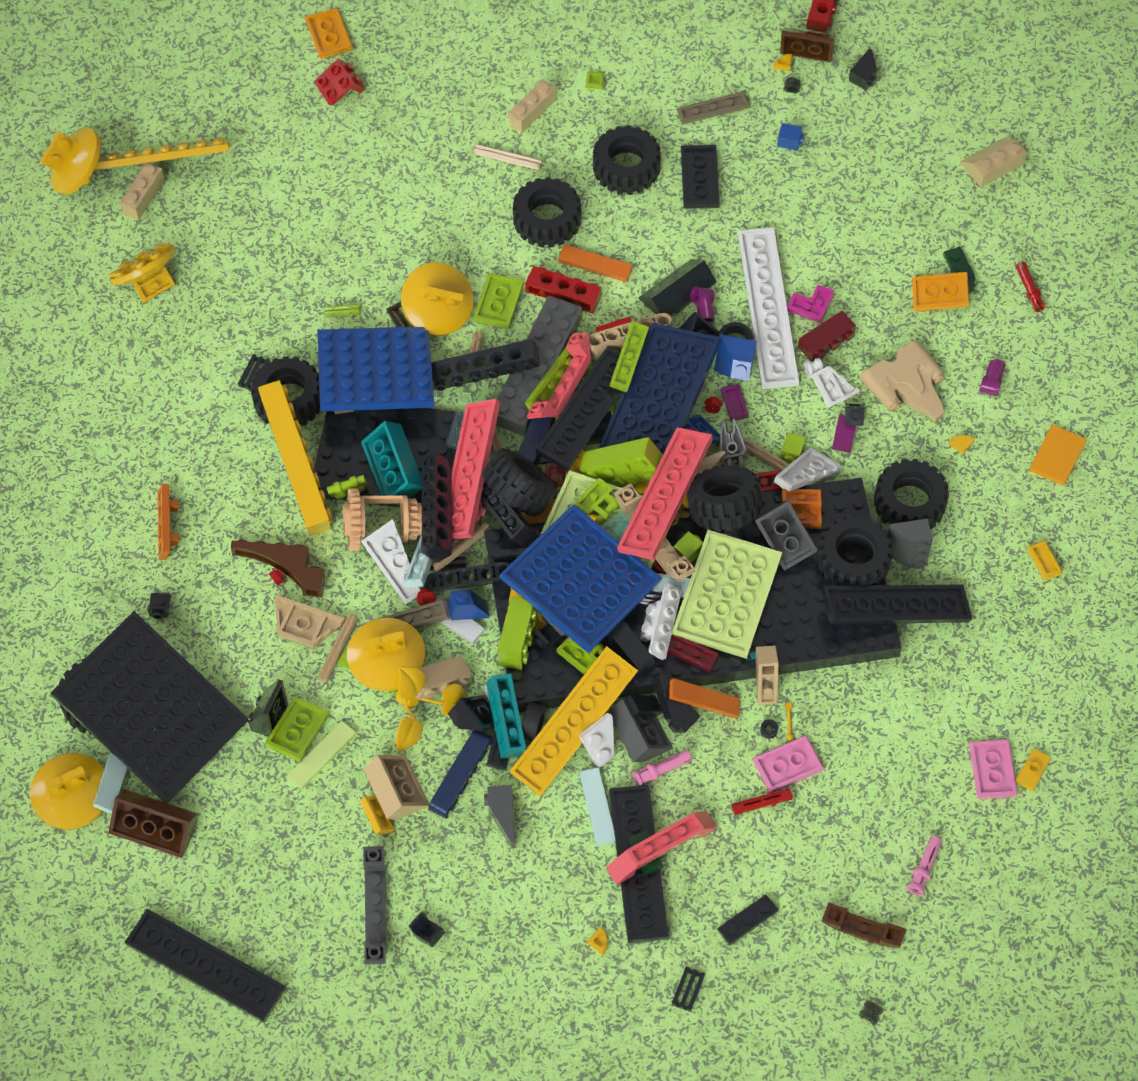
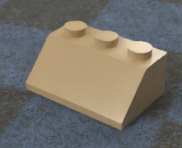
(994, 161)
(395, 786)

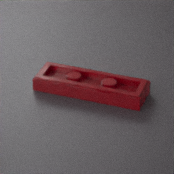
(692, 652)

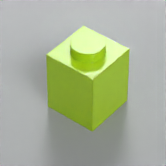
(792, 447)
(689, 546)

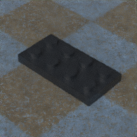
(699, 176)

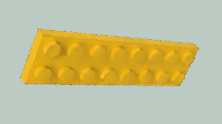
(164, 153)
(578, 712)

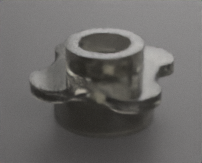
(871, 1006)

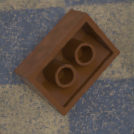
(807, 44)

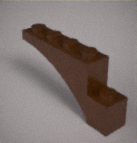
(290, 560)

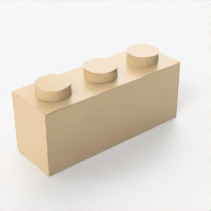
(532, 106)
(142, 191)
(443, 674)

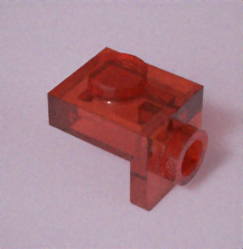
(555, 473)

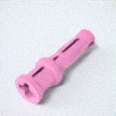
(653, 771)
(922, 874)

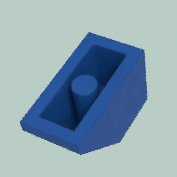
(466, 605)

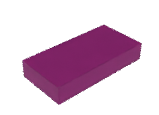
(734, 402)
(843, 436)

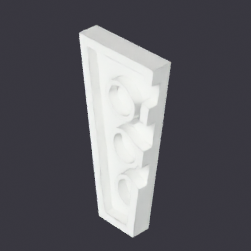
(806, 469)
(388, 553)

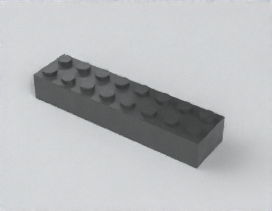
(551, 333)

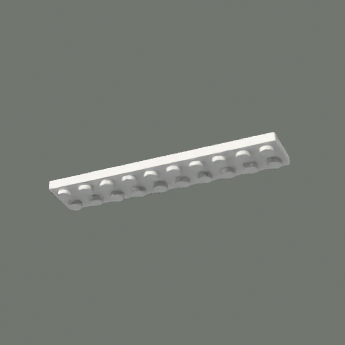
(768, 308)

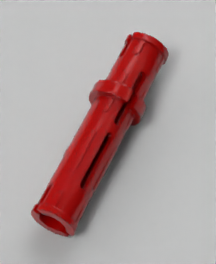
(1033, 293)
(768, 799)

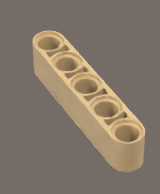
(616, 336)

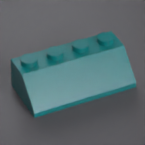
(392, 461)

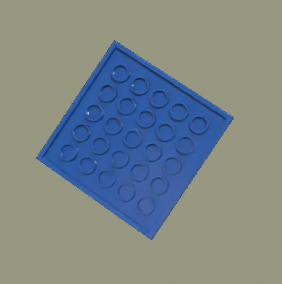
(374, 368)
(580, 578)

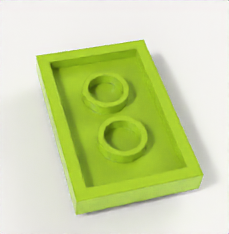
(498, 301)
(297, 729)

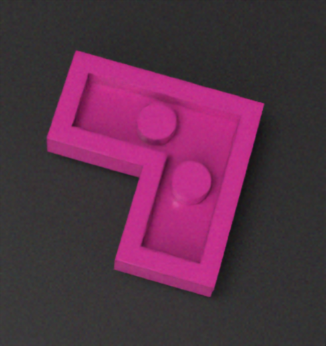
(811, 308)

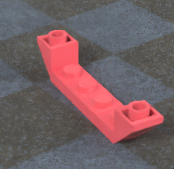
(580, 350)
(660, 843)

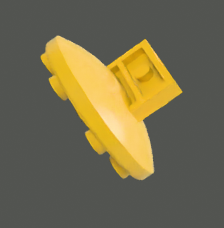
(72, 159)
(147, 273)
(437, 298)
(380, 650)
(66, 791)

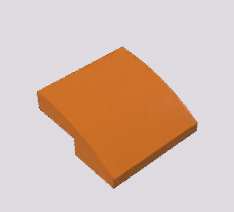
(806, 505)

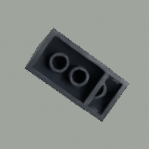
(674, 291)

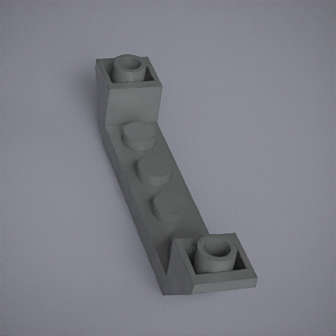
(375, 905)

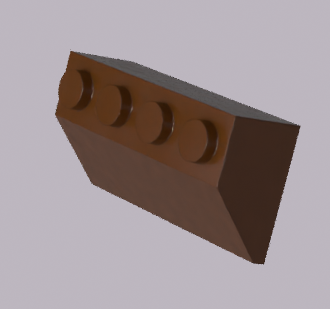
(152, 823)

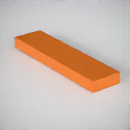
(595, 263)
(704, 698)

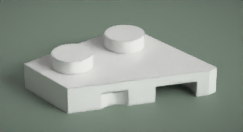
(833, 386)
(599, 740)

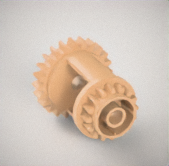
(354, 517)

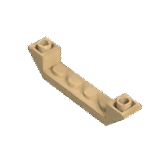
(667, 557)

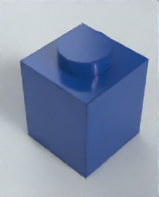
(790, 136)

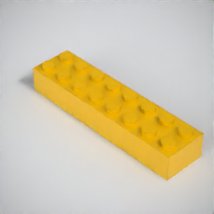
(293, 453)

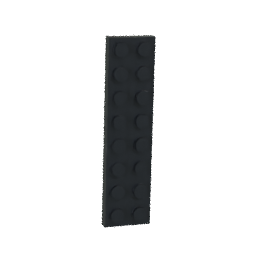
(582, 413)
(896, 604)
(640, 894)
(205, 965)

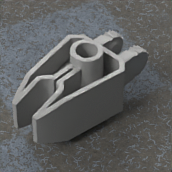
(733, 444)

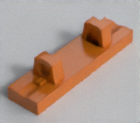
(165, 506)

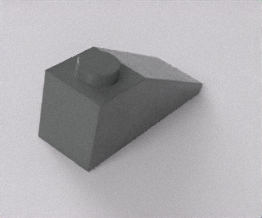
(501, 809)

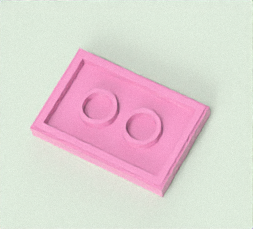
(788, 764)
(993, 769)

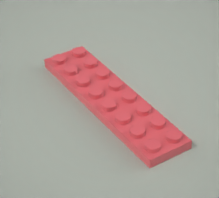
(468, 466)
(665, 493)

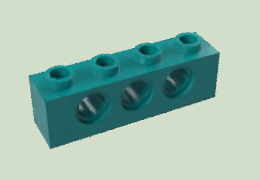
(506, 716)

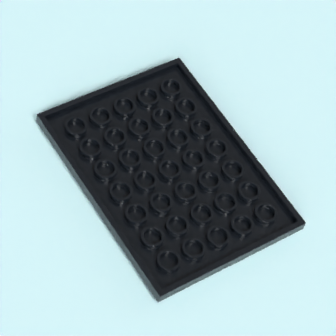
(343, 456)
(149, 707)

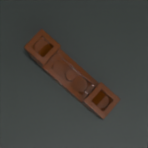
(863, 928)

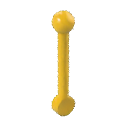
(788, 706)

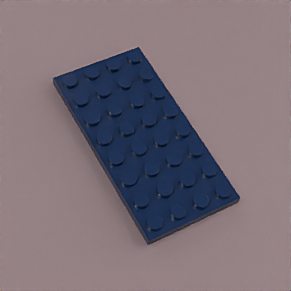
(662, 386)

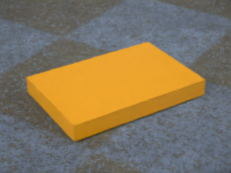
(328, 33)
(940, 291)
(1057, 455)

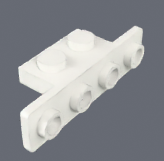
(660, 621)

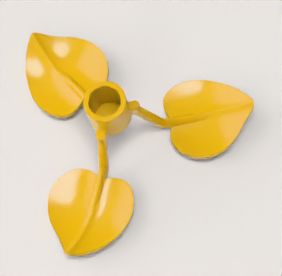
(410, 682)

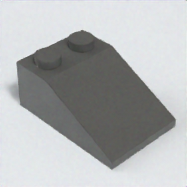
(786, 534)

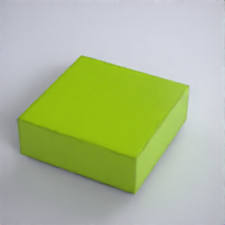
(594, 80)

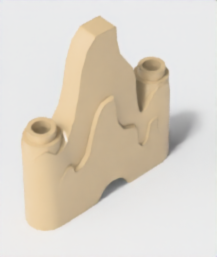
(909, 379)

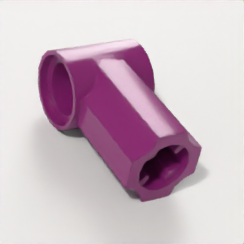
(703, 298)
(992, 380)

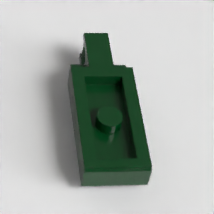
(958, 263)

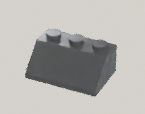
(911, 542)
(639, 734)

